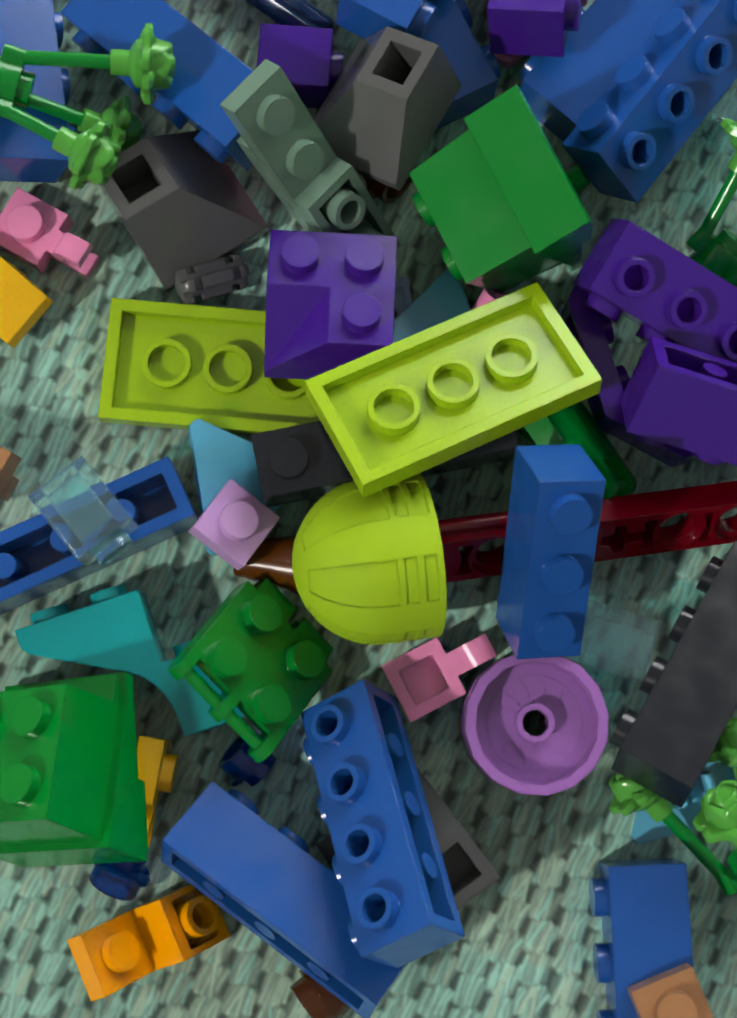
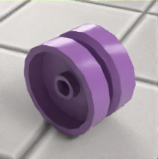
(572, 718)

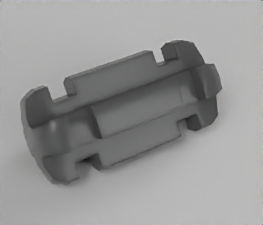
(211, 279)

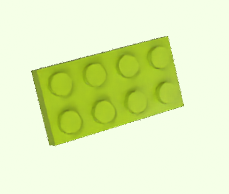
(191, 364)
(451, 388)

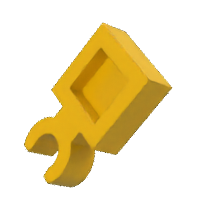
(158, 771)

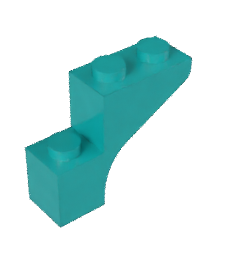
(119, 637)

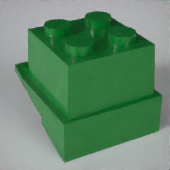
(503, 198)
(71, 773)

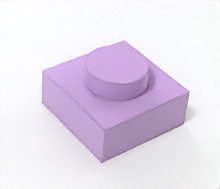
(234, 524)

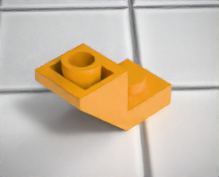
(146, 940)

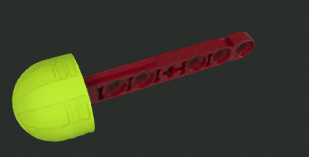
(383, 560)

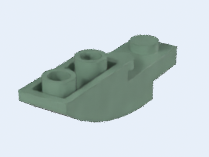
(297, 158)

